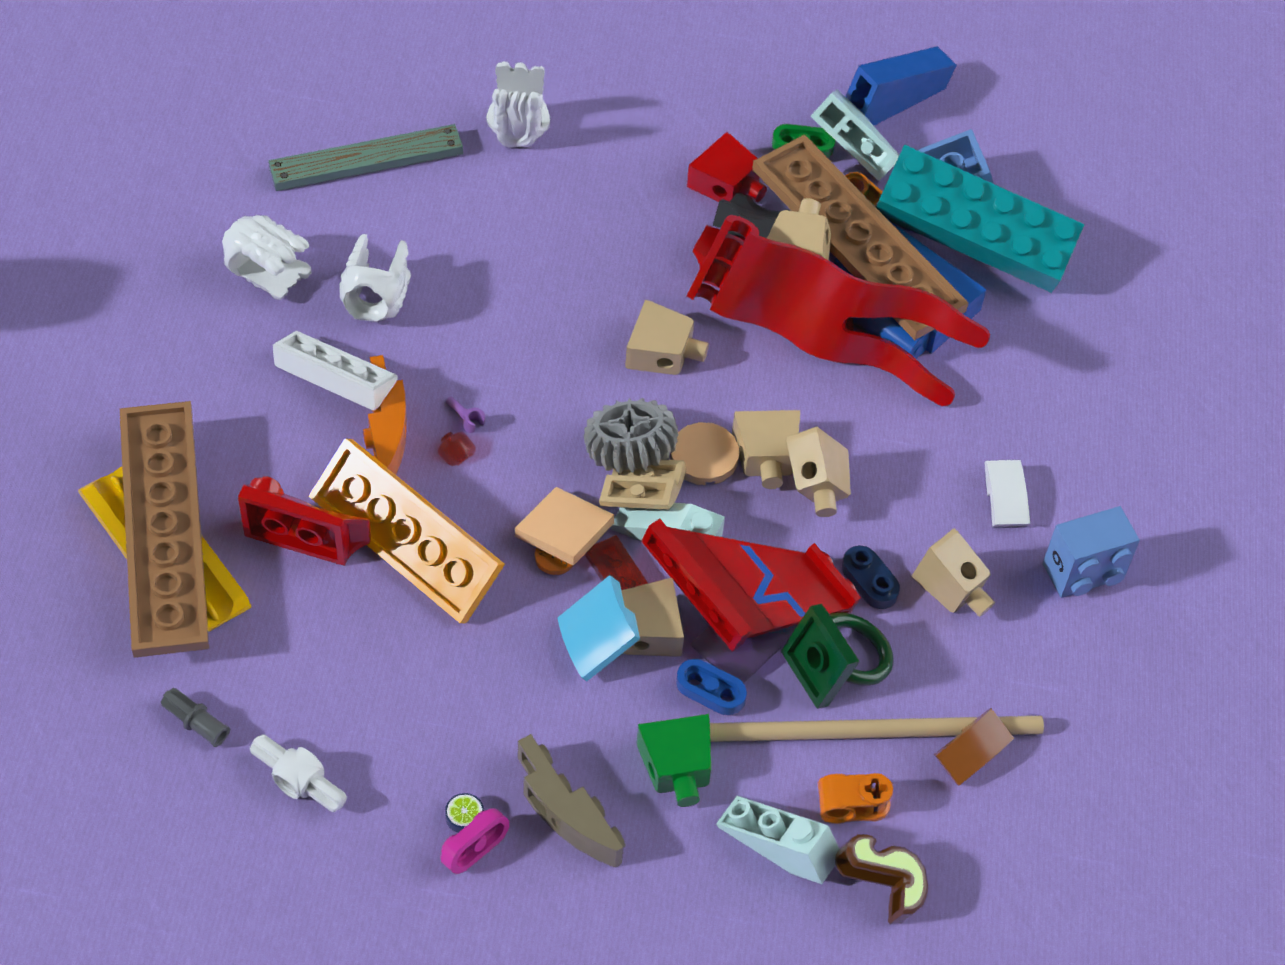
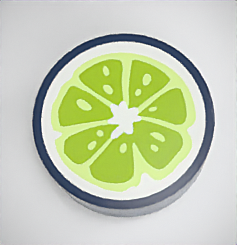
(462, 810)

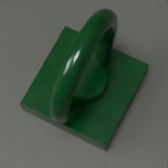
(825, 659)

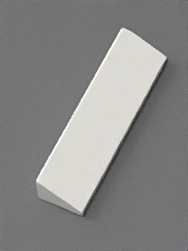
(333, 369)

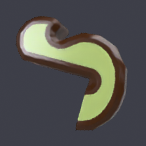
(889, 867)

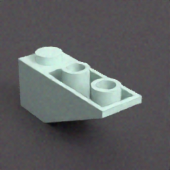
(782, 837)

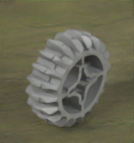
(631, 435)

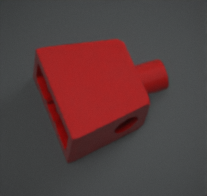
(725, 171)

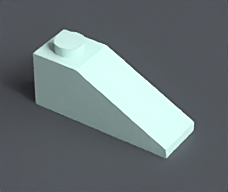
(856, 134)
(682, 516)

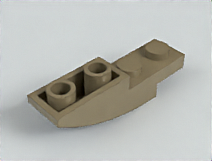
(570, 814)

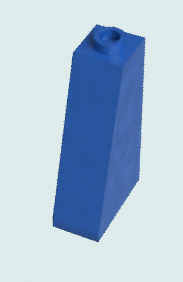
(899, 82)

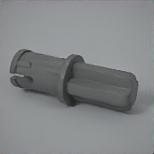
(195, 717)

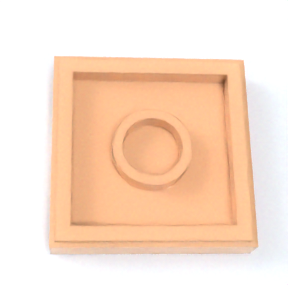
(564, 525)

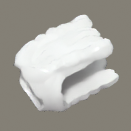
(518, 105)
(265, 254)
(388, 284)

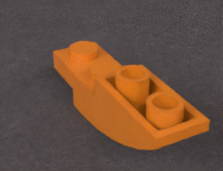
(388, 425)

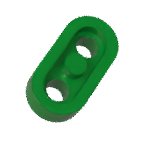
(818, 136)

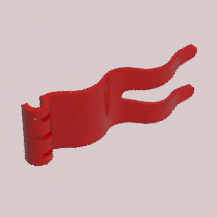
(812, 298)

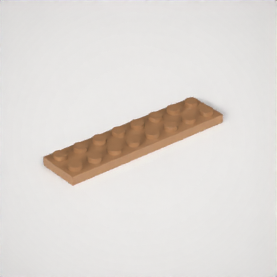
(859, 231)
(163, 530)

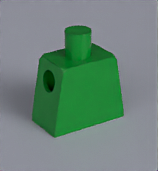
(677, 755)

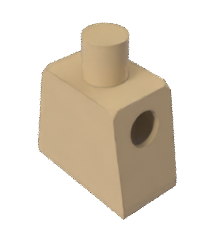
(803, 228)
(663, 341)
(764, 443)
(820, 469)
(954, 575)
(656, 619)

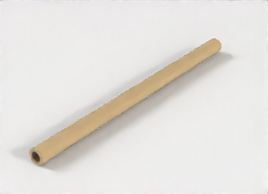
(862, 728)

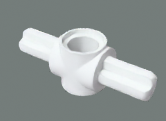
(298, 773)

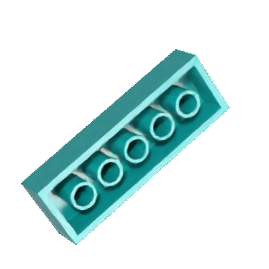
(979, 219)

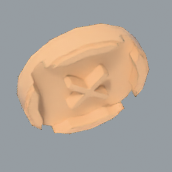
(708, 453)

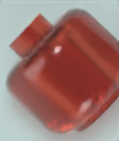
(456, 448)

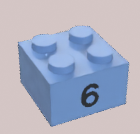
(1090, 552)

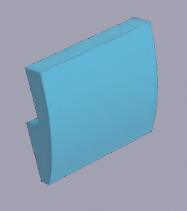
(598, 628)

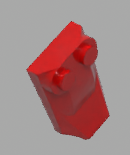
(297, 525)

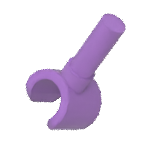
(467, 414)

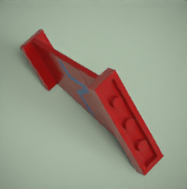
(748, 585)

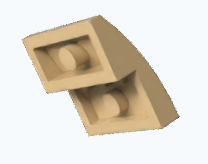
(644, 489)

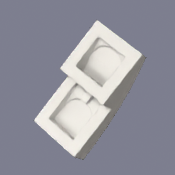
(1007, 493)

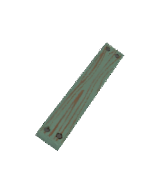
(365, 157)

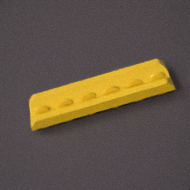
(223, 594)

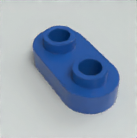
(712, 687)

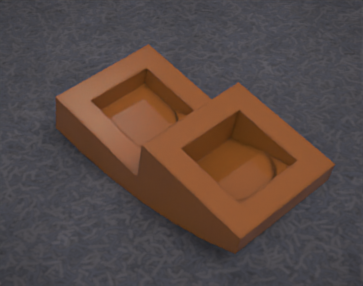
(974, 746)

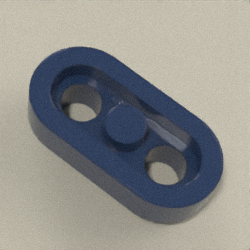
(868, 575)

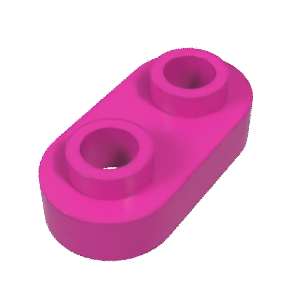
(474, 840)

